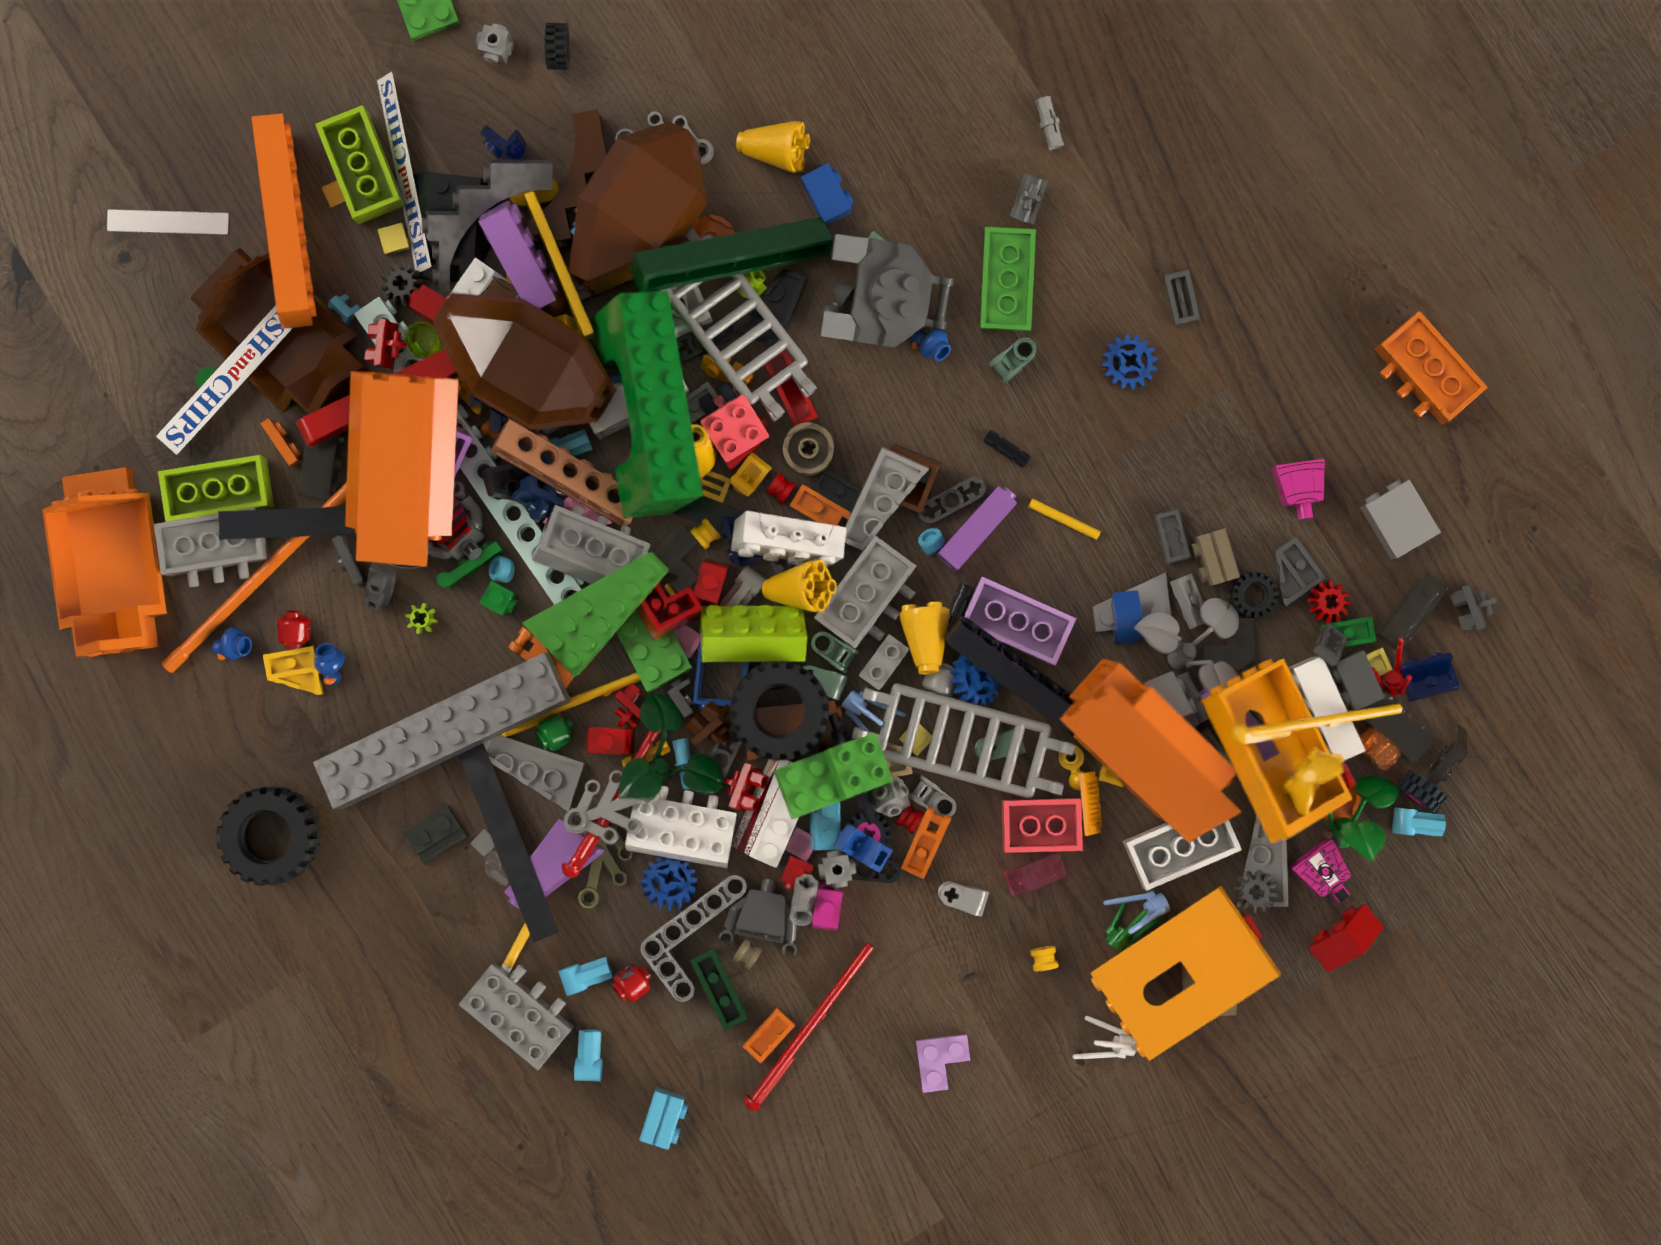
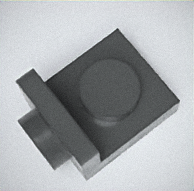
(683, 701)

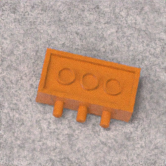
(1429, 369)

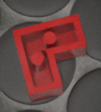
(666, 614)
(1346, 938)

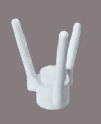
(1121, 1045)

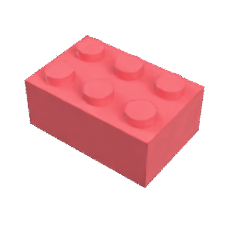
(1041, 825)

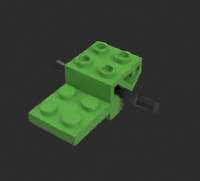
(835, 774)

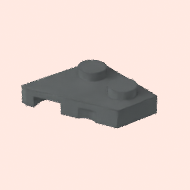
(1295, 571)

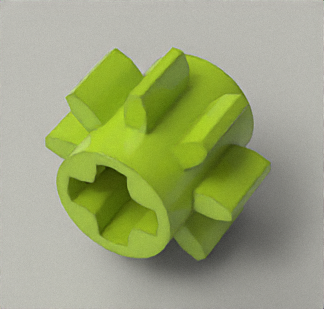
(756, 281)
(428, 620)

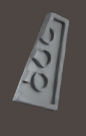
(885, 488)
(540, 769)
(1270, 859)

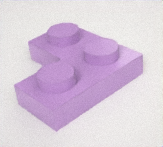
(934, 1054)

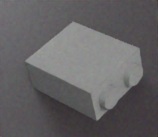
(1399, 518)

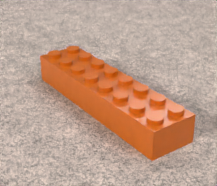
(284, 221)

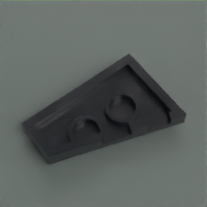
(781, 299)
(504, 480)

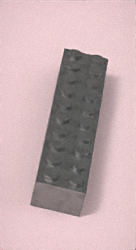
(442, 731)

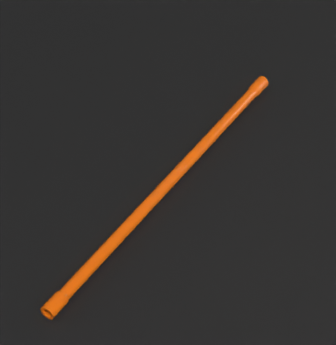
(183, 651)

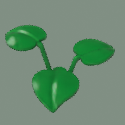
(1365, 836)

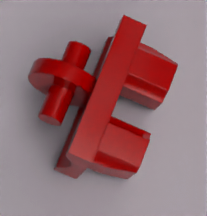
(386, 345)
(627, 699)
(742, 787)

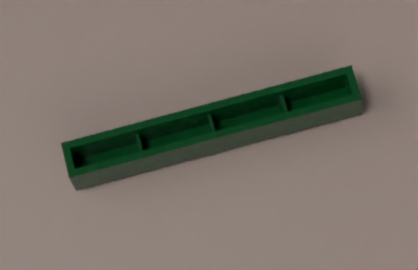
(730, 255)

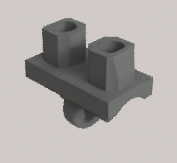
(1028, 199)
(379, 587)
(1475, 618)

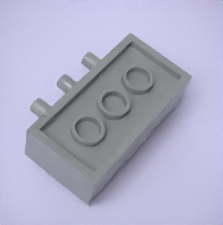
(196, 546)
(585, 546)
(867, 593)
(517, 1013)

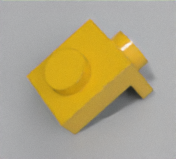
(750, 475)

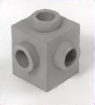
(496, 51)
(891, 797)
(837, 858)

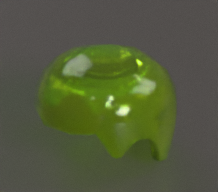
(423, 339)

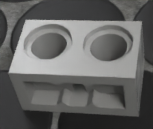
(884, 662)

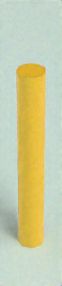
(1064, 519)

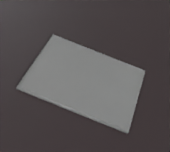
(483, 843)

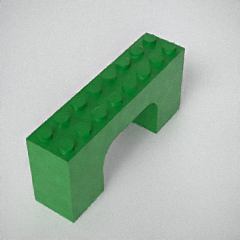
(640, 340)

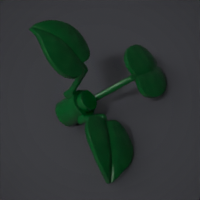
(644, 780)

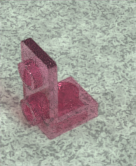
(1035, 875)

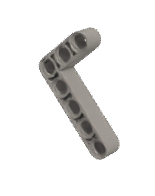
(687, 928)

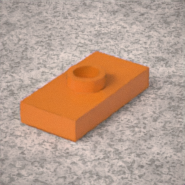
(768, 1035)

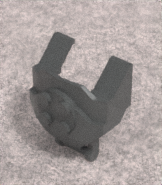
(889, 293)

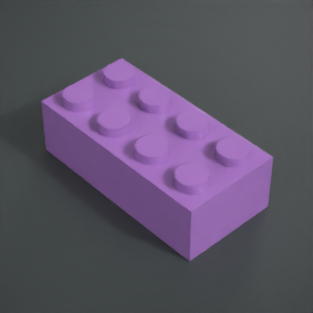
(518, 254)

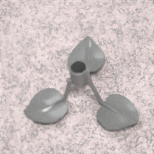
(1162, 631)

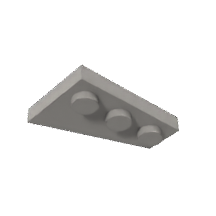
(1152, 596)

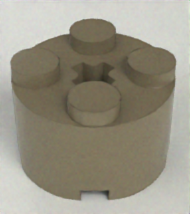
(814, 436)

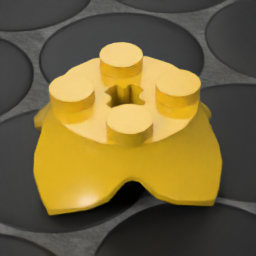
(1309, 774)

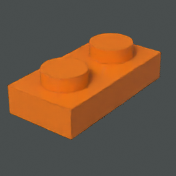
(288, 450)

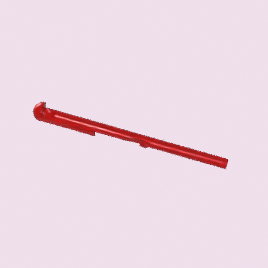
(590, 840)
(754, 1102)

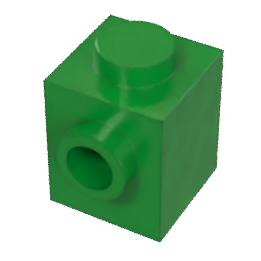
(499, 599)

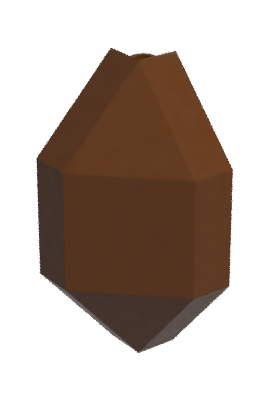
(636, 201)
(523, 361)

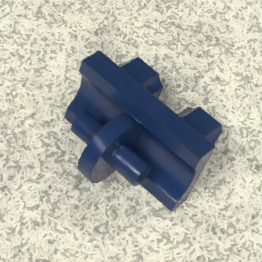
(538, 500)

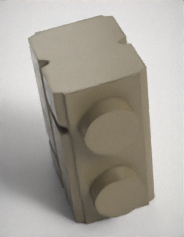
(1215, 557)

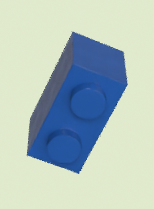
(826, 194)

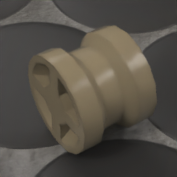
(747, 954)

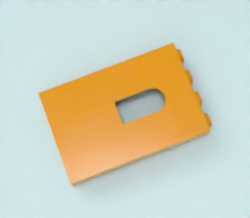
(1276, 699)
(1217, 954)

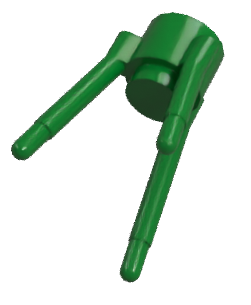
(1119, 937)

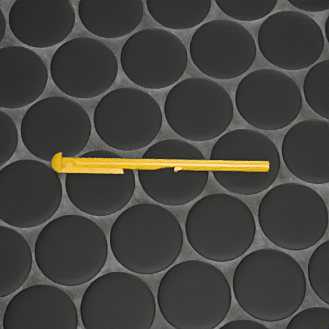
(579, 699)
(1278, 730)

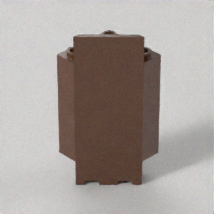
(307, 365)

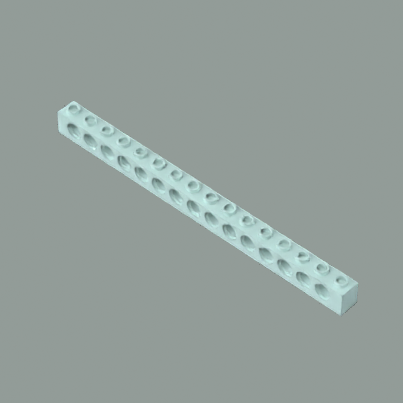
(471, 468)

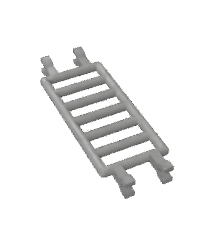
(761, 394)
(970, 710)

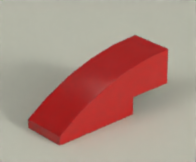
(797, 406)

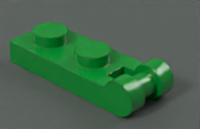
(468, 566)

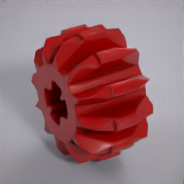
(1326, 591)

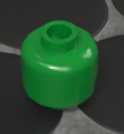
(554, 732)

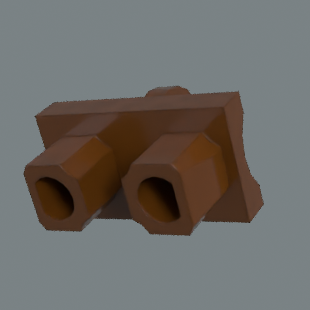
(701, 728)

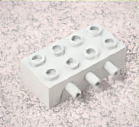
(787, 539)
(683, 830)

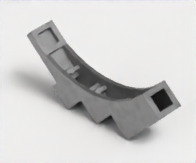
(504, 180)

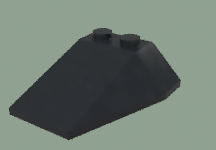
(435, 194)

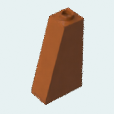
(785, 719)

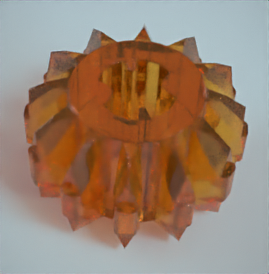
(1379, 749)

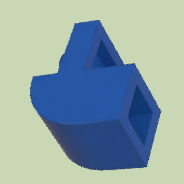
(1126, 614)
(863, 847)

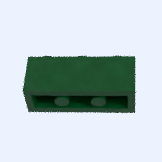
(719, 988)

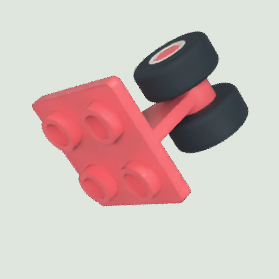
(731, 422)

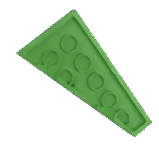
(589, 618)

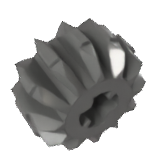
(393, 291)
(1249, 896)

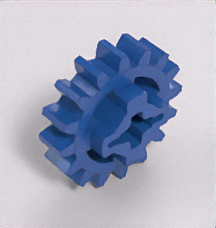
(1137, 368)
(972, 680)
(670, 893)

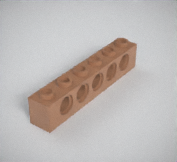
(552, 474)

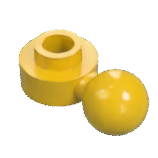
(1073, 767)

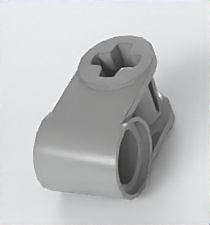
(931, 797)
(967, 898)

